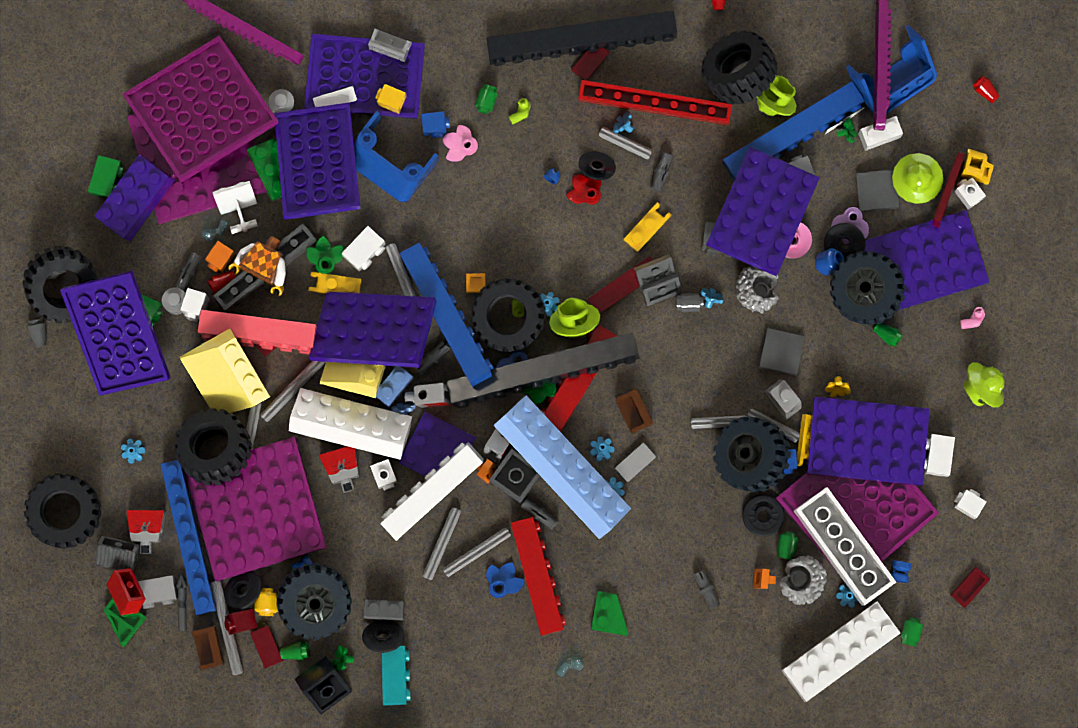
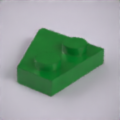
(608, 615)
(123, 625)

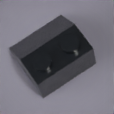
(323, 685)

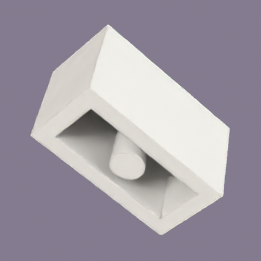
(873, 138)
(364, 249)
(193, 304)
(939, 455)

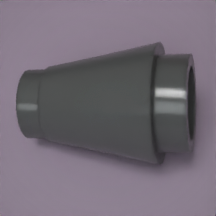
(37, 331)

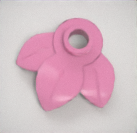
(457, 141)

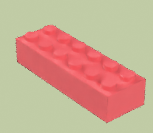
(259, 330)

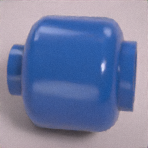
(828, 261)

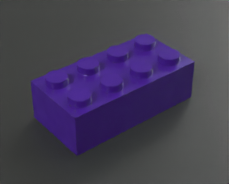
(134, 197)

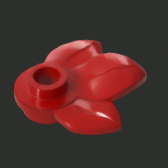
(582, 188)

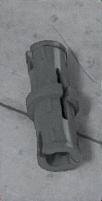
(661, 172)
(188, 271)
(432, 358)
(549, 520)
(706, 589)

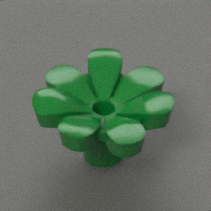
(847, 131)
(342, 658)

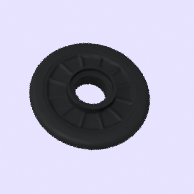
(845, 231)
(760, 527)
(242, 601)
(383, 645)

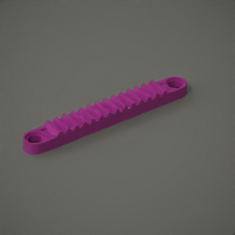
(245, 30)
(882, 64)

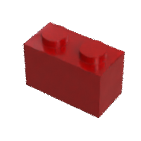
(126, 591)

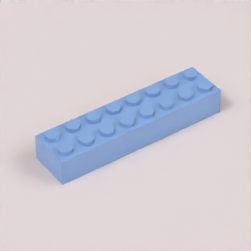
(562, 467)

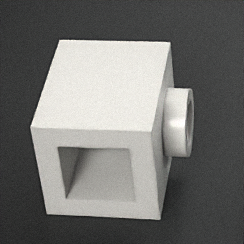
(969, 192)
(384, 475)
(969, 503)

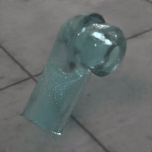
(215, 233)
(569, 663)

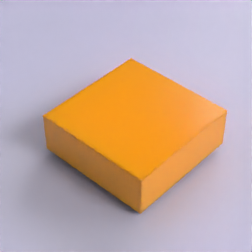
(475, 282)

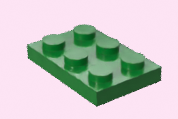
(265, 160)

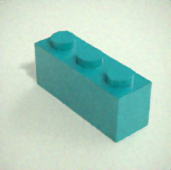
(395, 677)

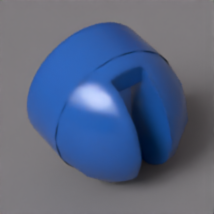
(552, 176)

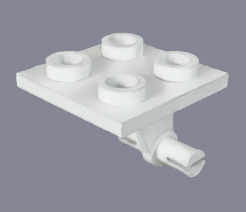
(234, 199)

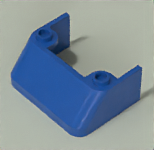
(907, 76)
(381, 172)

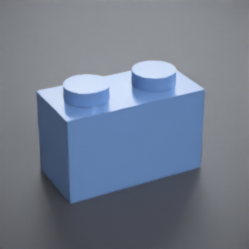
(393, 386)

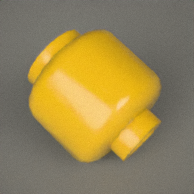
(266, 603)

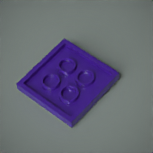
(432, 443)

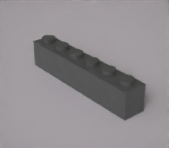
(247, 284)

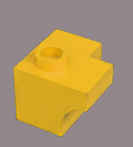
(977, 167)

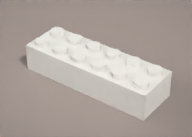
(350, 423)
(432, 491)
(844, 546)
(840, 651)

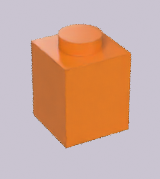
(219, 257)

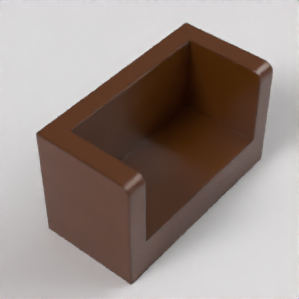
(634, 411)
(208, 648)

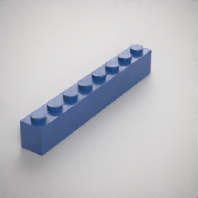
(800, 126)
(446, 315)
(188, 537)

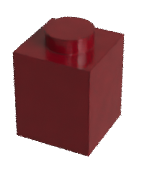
(240, 622)

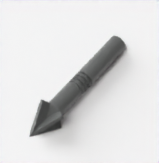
(181, 585)

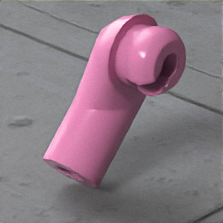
(975, 319)

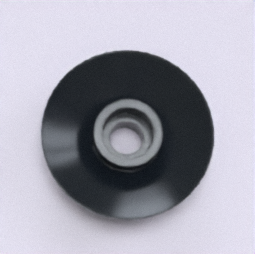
(596, 165)

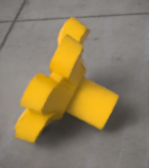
(838, 387)

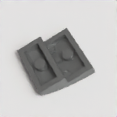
(877, 191)
(658, 280)
(781, 352)

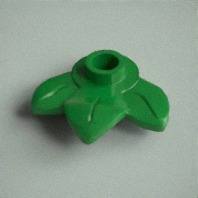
(324, 253)
(538, 395)

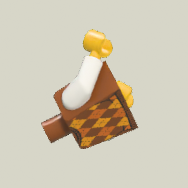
(263, 263)

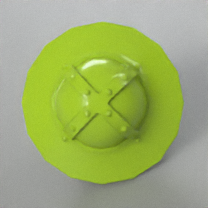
(778, 98)
(917, 178)
(574, 318)
(984, 384)

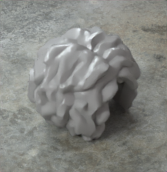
(756, 289)
(803, 580)

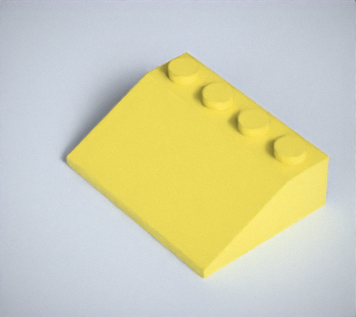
(224, 374)
(356, 378)

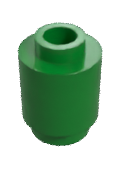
(486, 99)
(787, 545)
(911, 632)

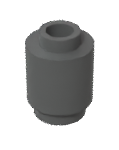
(689, 302)

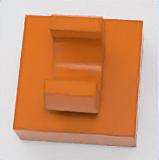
(486, 470)
(762, 579)

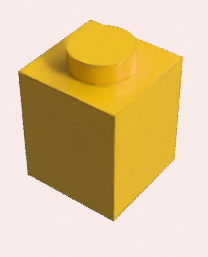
(390, 98)

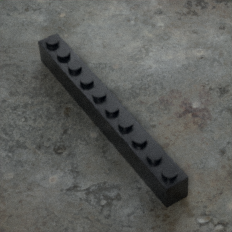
(582, 37)
(546, 369)

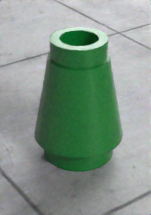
(888, 334)
(296, 651)

